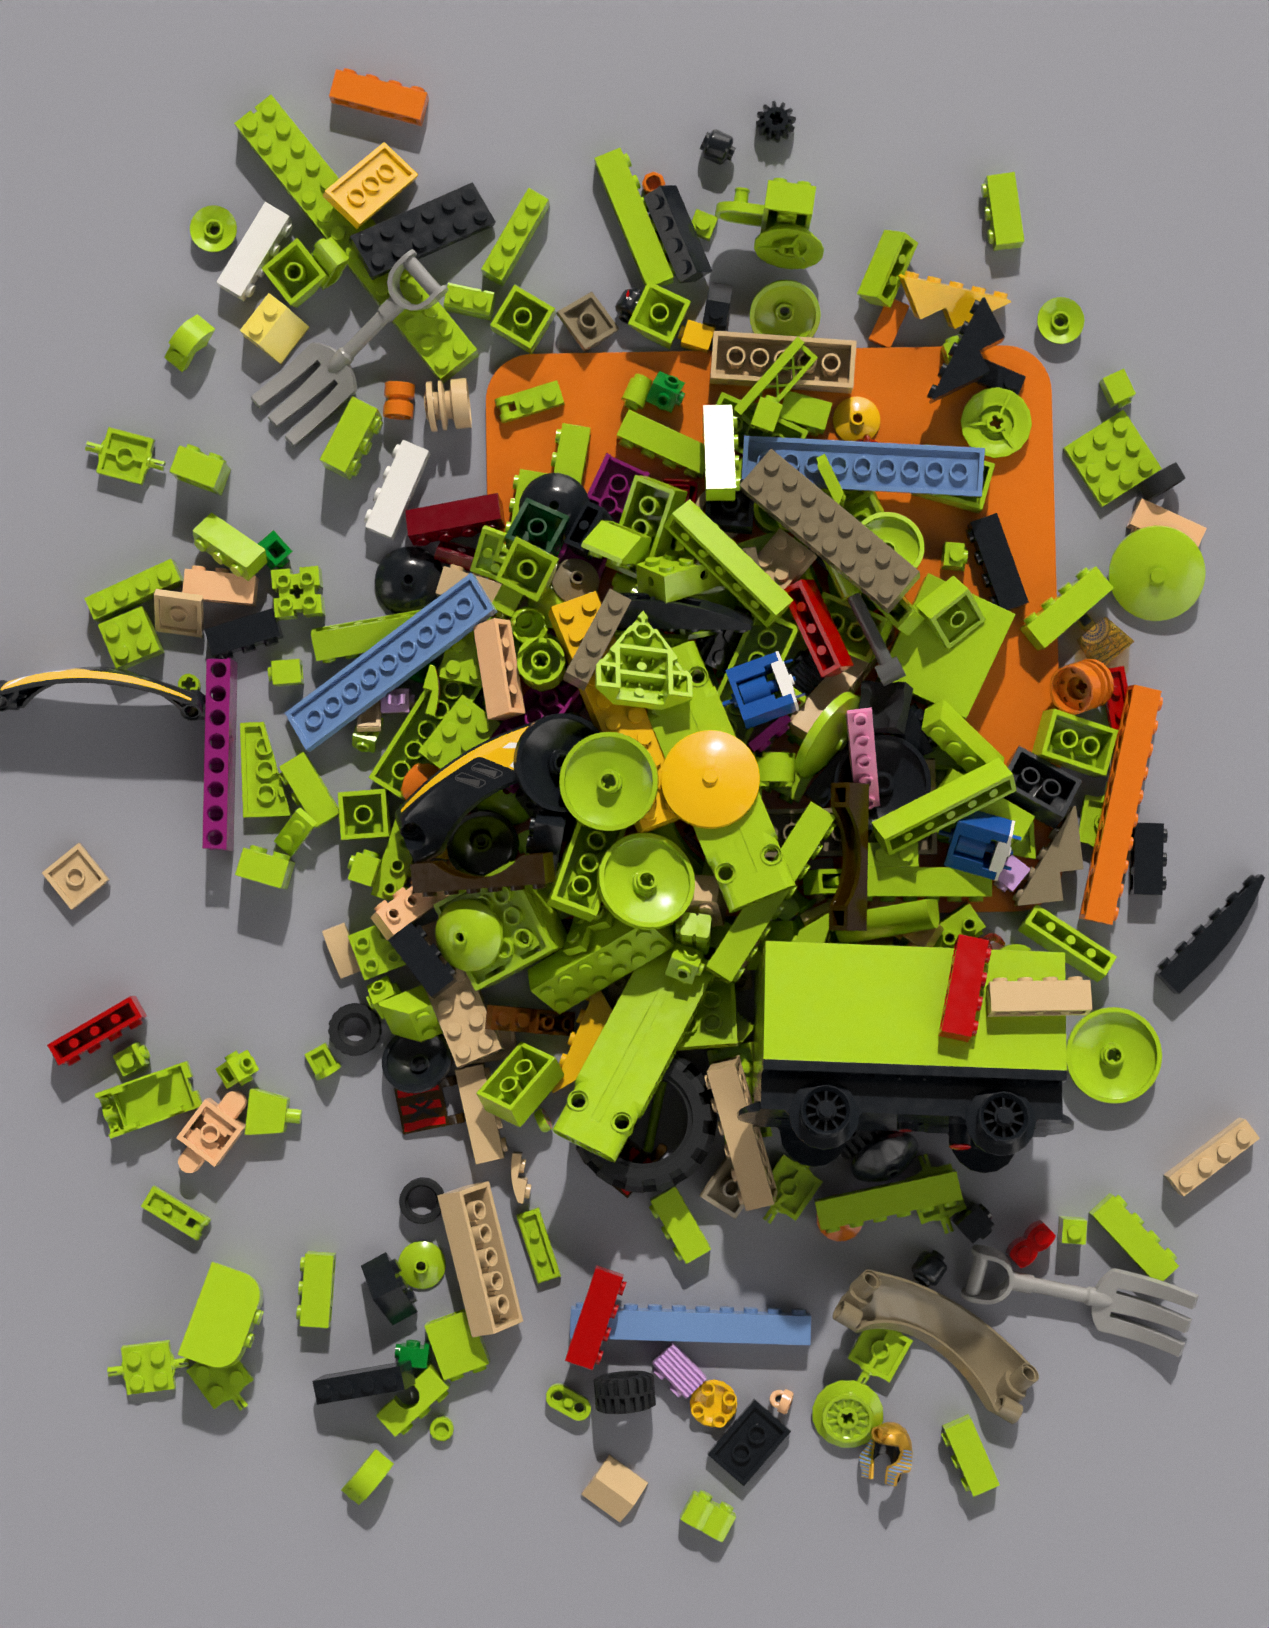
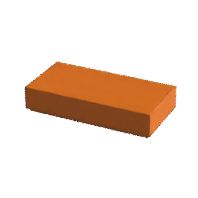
(888, 324)

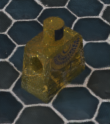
(1102, 639)

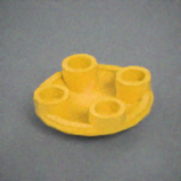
(713, 1403)

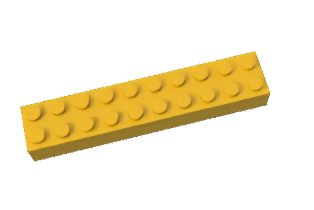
(571, 624)

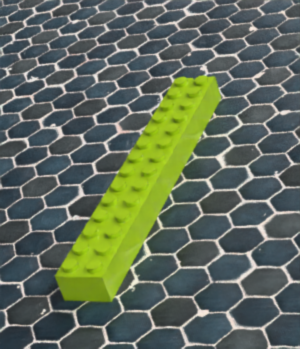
(305, 179)

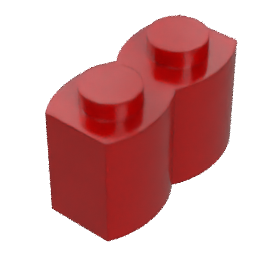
(1026, 1248)

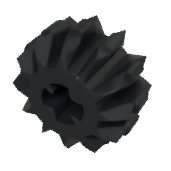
(782, 127)

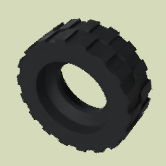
(337, 1024)

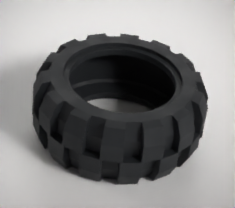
(689, 1154)

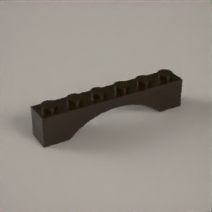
(851, 811)
(437, 876)

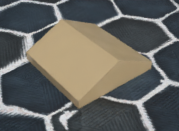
(614, 1488)

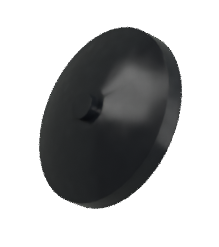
(542, 753)
(900, 772)

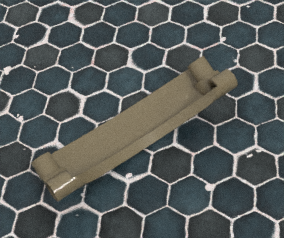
(972, 1346)

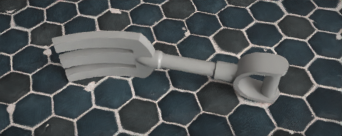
(336, 363)
(1101, 1298)

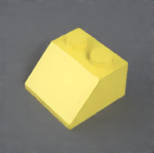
(274, 328)

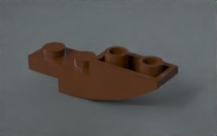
(529, 1020)

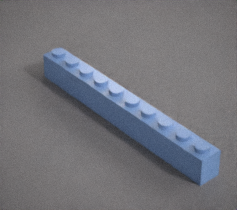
(706, 1325)

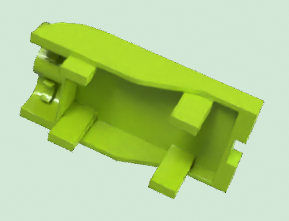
(149, 1099)

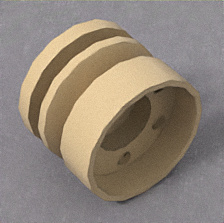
(448, 404)

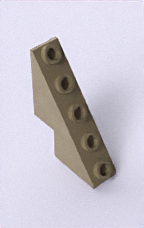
(1059, 856)

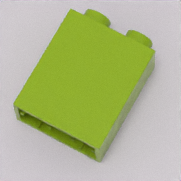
(953, 672)

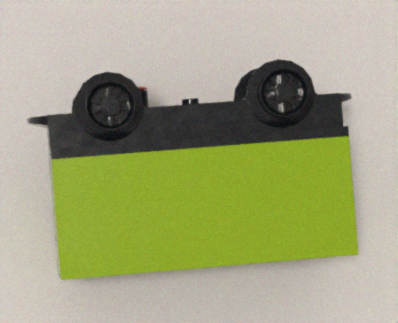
(856, 1046)

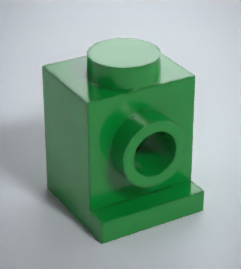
(274, 543)
(415, 1352)

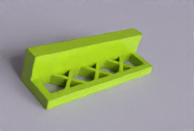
(772, 373)

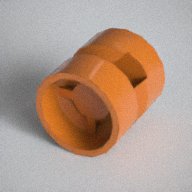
(399, 397)

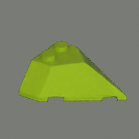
(643, 670)

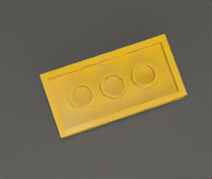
(370, 185)

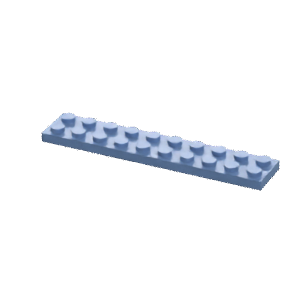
(877, 465)
(390, 662)

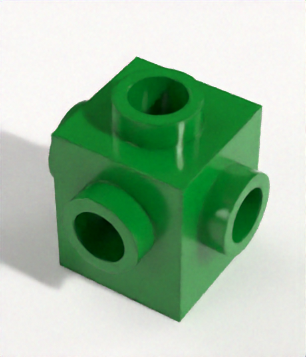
(666, 392)

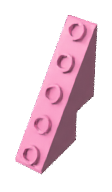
(862, 751)

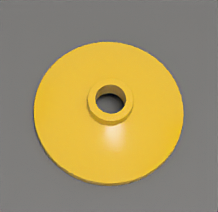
(849, 429)

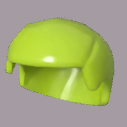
(527, 624)

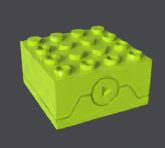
(528, 928)

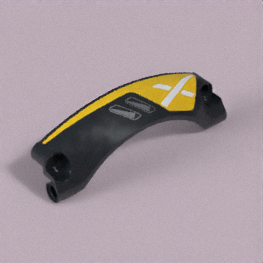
(20, 691)
(453, 791)

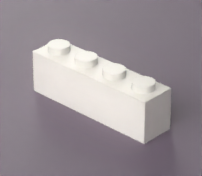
(255, 251)
(397, 490)

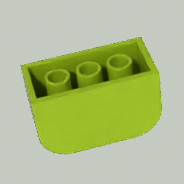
(223, 1318)

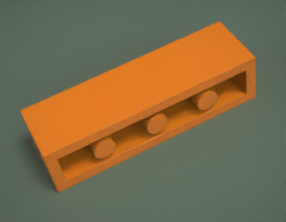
(379, 97)

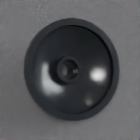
(559, 489)
(390, 577)
(482, 858)
(404, 1057)
(884, 1157)

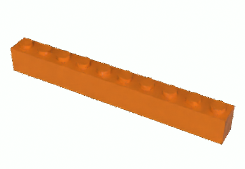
(1120, 805)

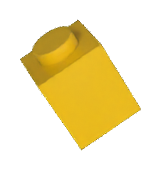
(696, 336)

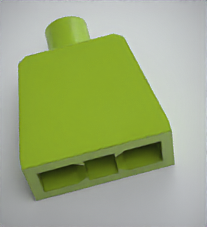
(269, 1113)

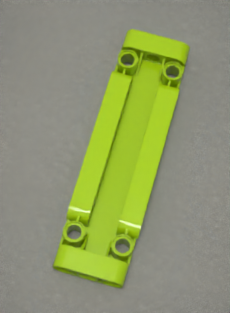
(746, 841)
(633, 1053)

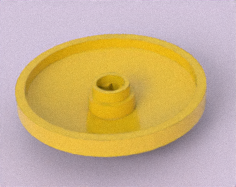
(710, 779)

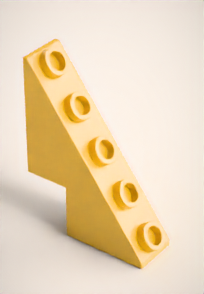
(954, 300)
(591, 1024)

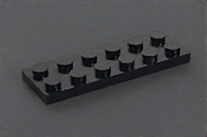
(422, 229)

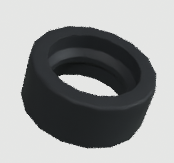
(1161, 481)
(404, 1205)

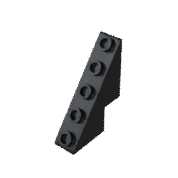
(967, 361)

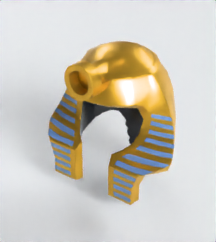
(892, 1440)

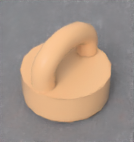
(785, 1402)

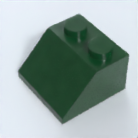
(538, 526)

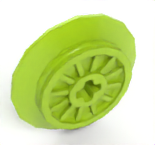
(789, 247)
(1004, 407)
(841, 1399)

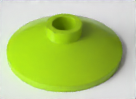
(205, 221)
(1068, 312)
(422, 1252)

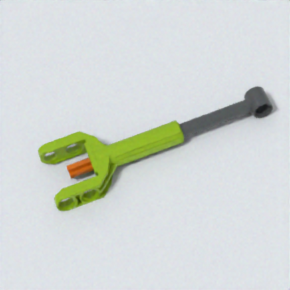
(888, 668)

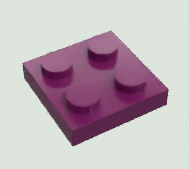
(777, 728)

